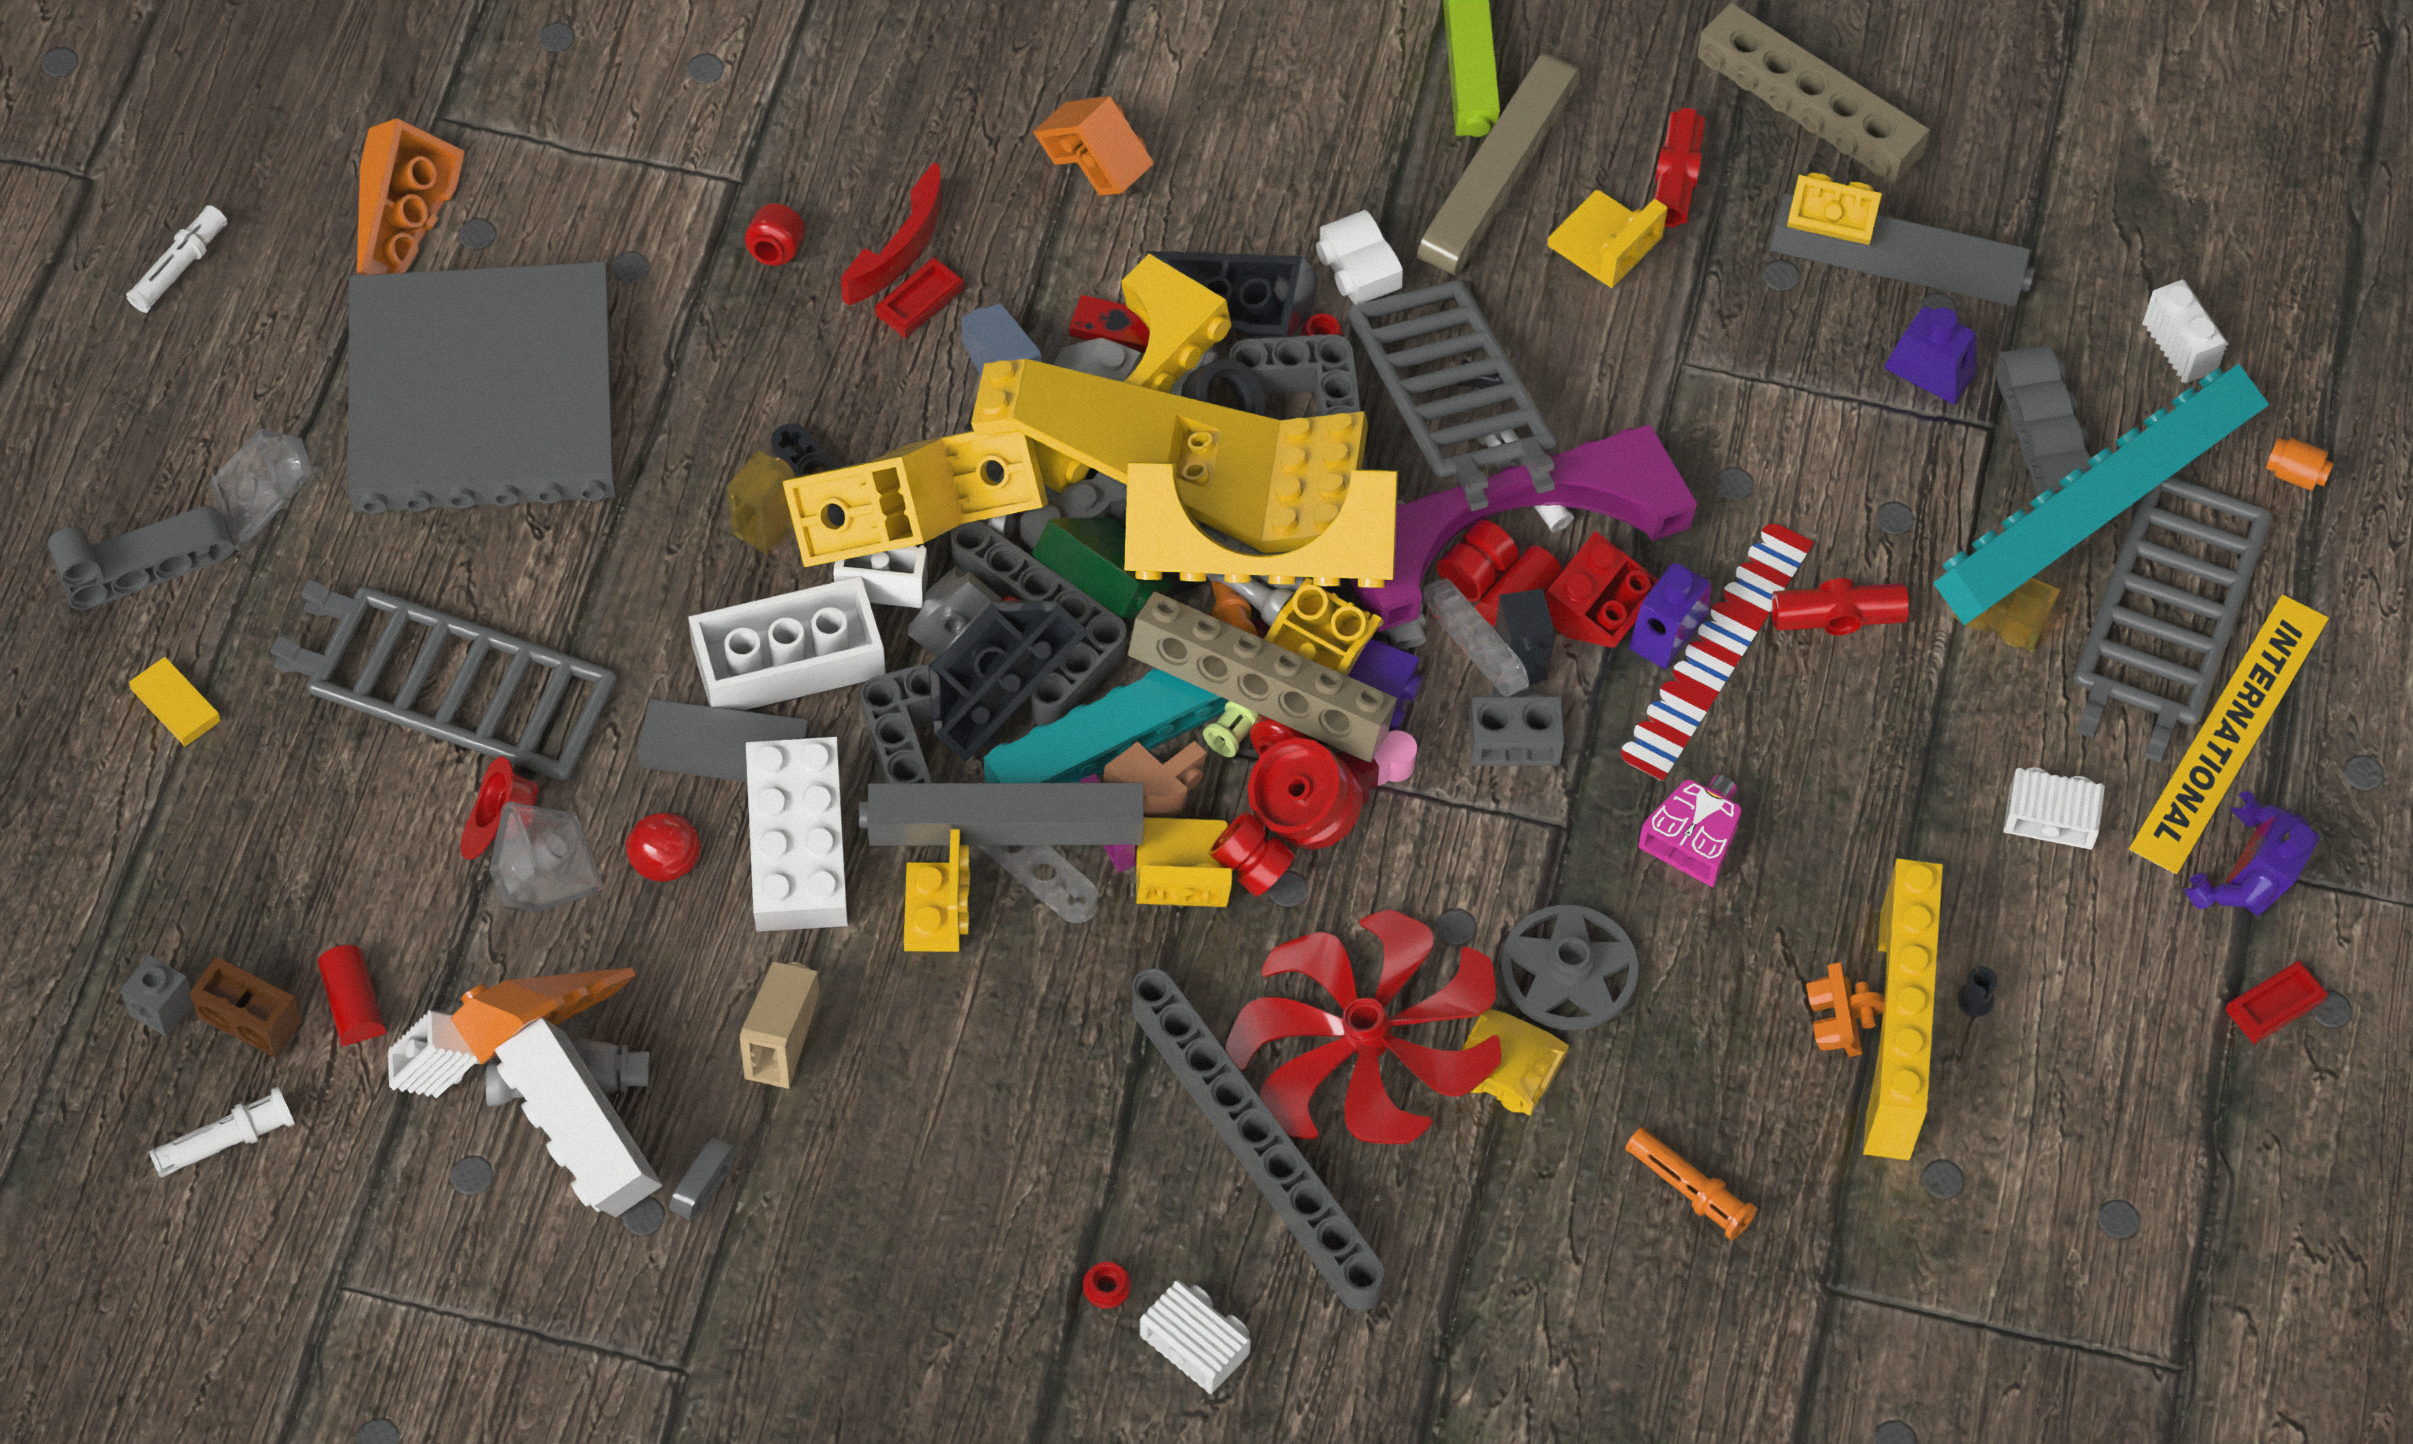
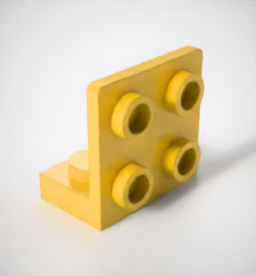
(1834, 208)
(1608, 237)
(1176, 864)
(938, 901)

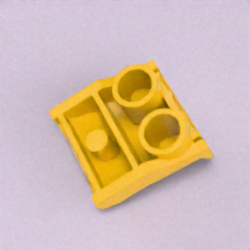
(1323, 628)
(1527, 1061)

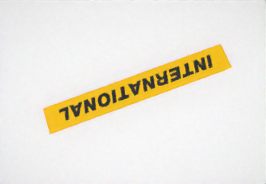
(2228, 734)

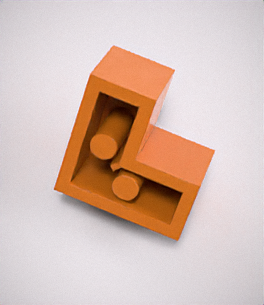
(1098, 140)

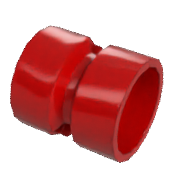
(1478, 559)
(1257, 859)

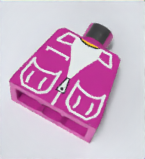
(1694, 828)

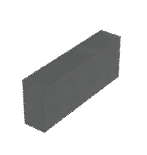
(708, 738)

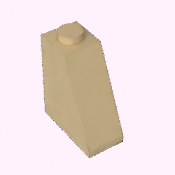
(779, 1024)

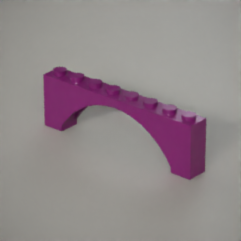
(1617, 476)

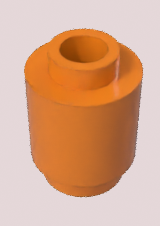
(2299, 463)

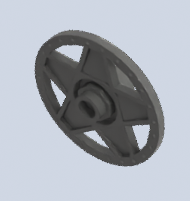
(1569, 967)

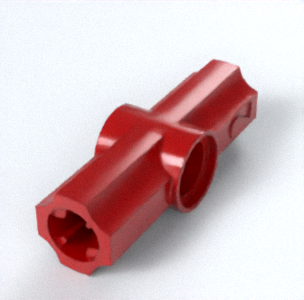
(1679, 164)
(1839, 606)

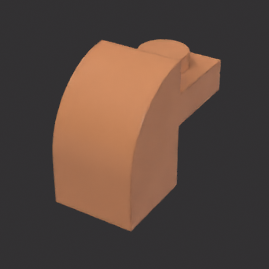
(1163, 784)

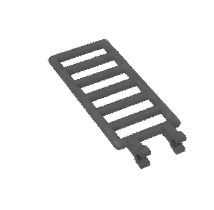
(1464, 465)
(351, 611)
(2224, 614)

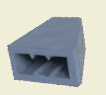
(995, 336)

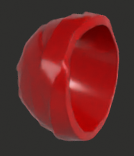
(663, 846)

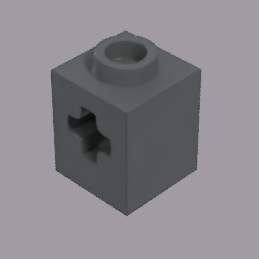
(157, 995)

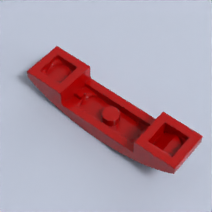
(874, 272)

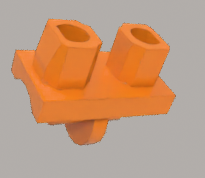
(1836, 993)

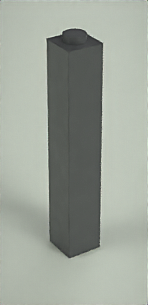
(1917, 256)
(1003, 813)

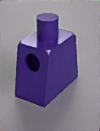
(1936, 354)
(1681, 604)

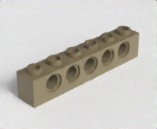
(1812, 93)
(1262, 676)

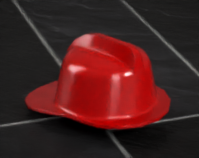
(497, 789)

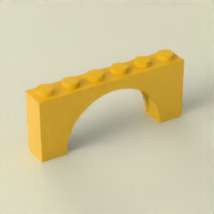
(1182, 326)
(1168, 539)
(1903, 1063)

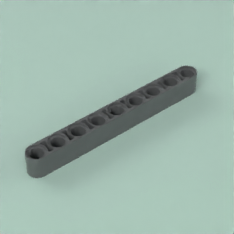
(1259, 1157)

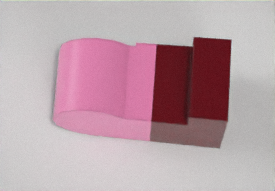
(1392, 762)

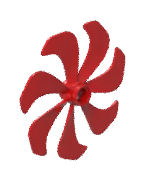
(1368, 1108)

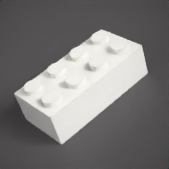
(787, 646)
(796, 834)
(577, 1118)

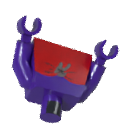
(2267, 863)

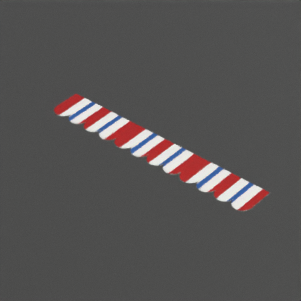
(1719, 654)

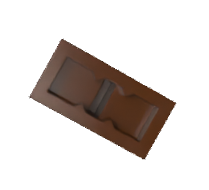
(245, 1007)

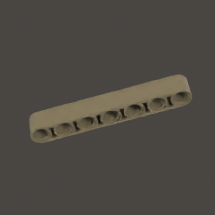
(1499, 164)

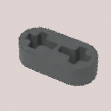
(703, 1178)

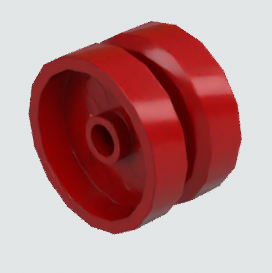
(1305, 793)

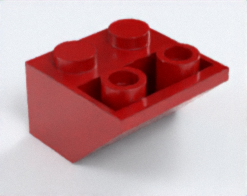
(1598, 593)

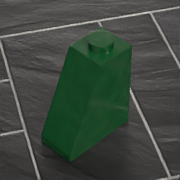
(1093, 559)

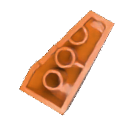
(400, 192)
(511, 1006)

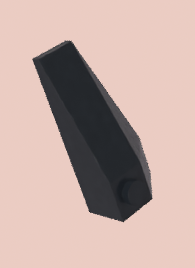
(1261, 291)

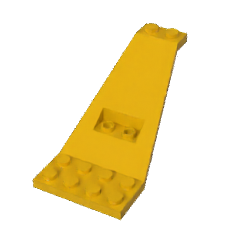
(1235, 469)

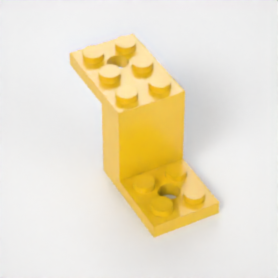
(913, 494)

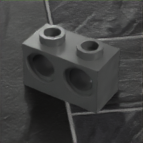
(1516, 741)

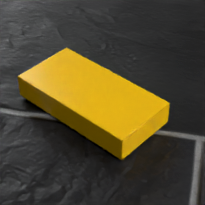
(174, 701)

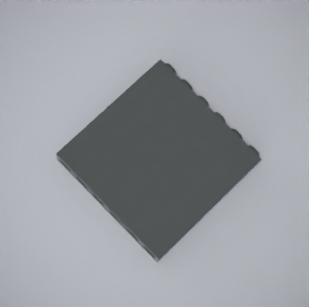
(480, 387)

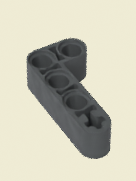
(137, 558)
(897, 722)

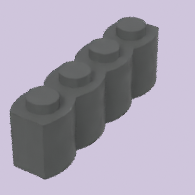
(2043, 415)
(1086, 499)

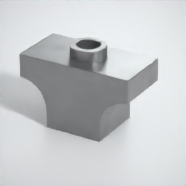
(948, 609)

